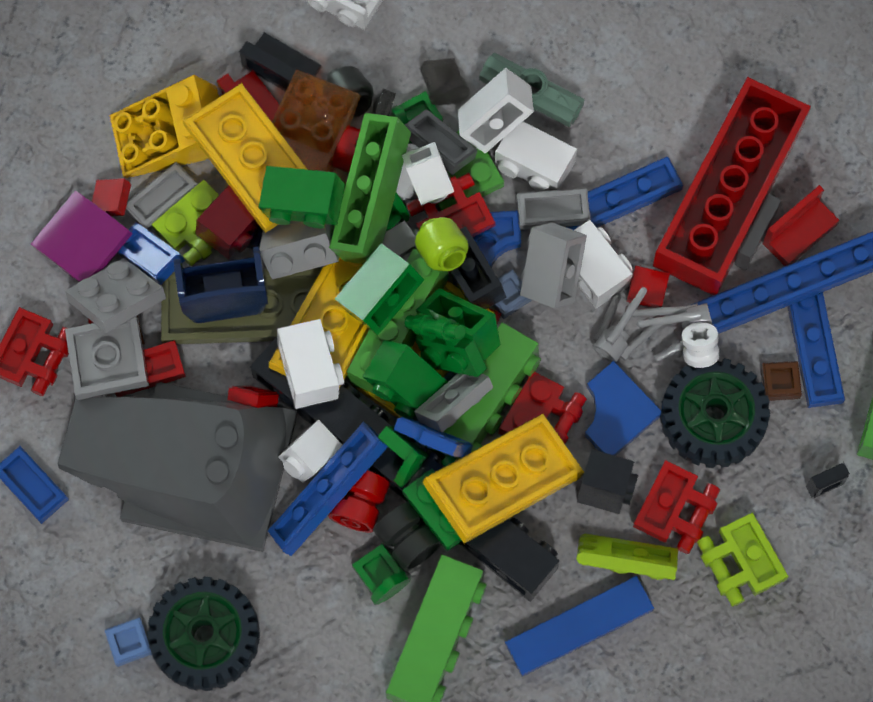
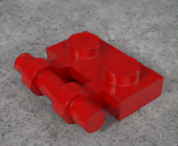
(466, 212)
(21, 347)
(543, 397)
(665, 502)

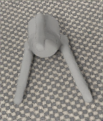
(685, 314)
(612, 342)

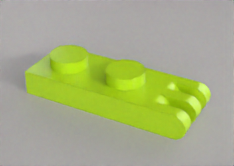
(627, 556)

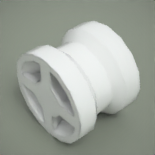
(700, 345)

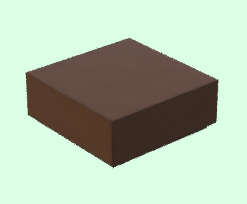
(781, 380)

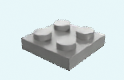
(115, 294)
(106, 361)

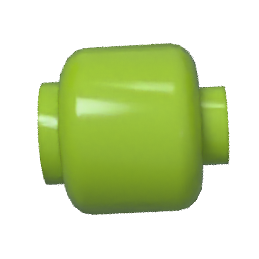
(441, 244)

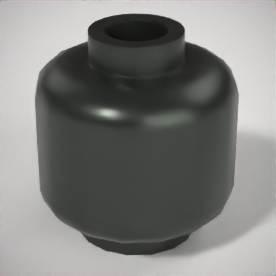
(353, 80)

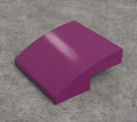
(81, 238)

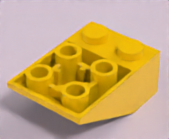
(152, 130)

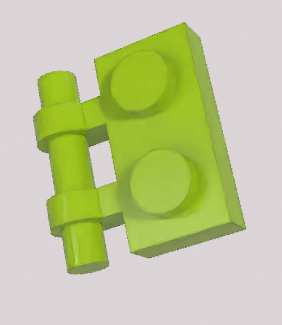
(178, 223)
(752, 554)

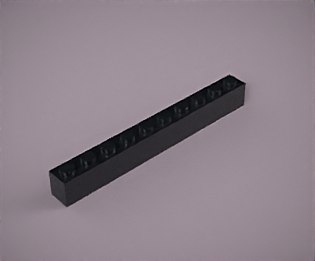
(502, 549)

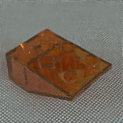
(314, 118)

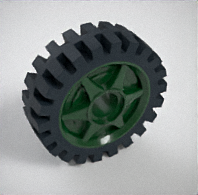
(712, 439)
(198, 605)

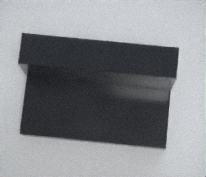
(275, 61)

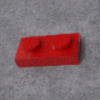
(162, 365)

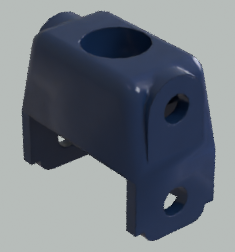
(222, 289)

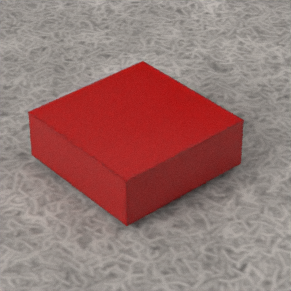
(112, 195)
(653, 281)
(253, 396)

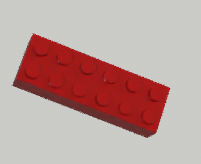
(731, 186)

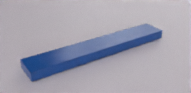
(791, 283)

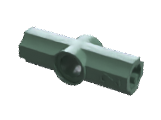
(550, 98)

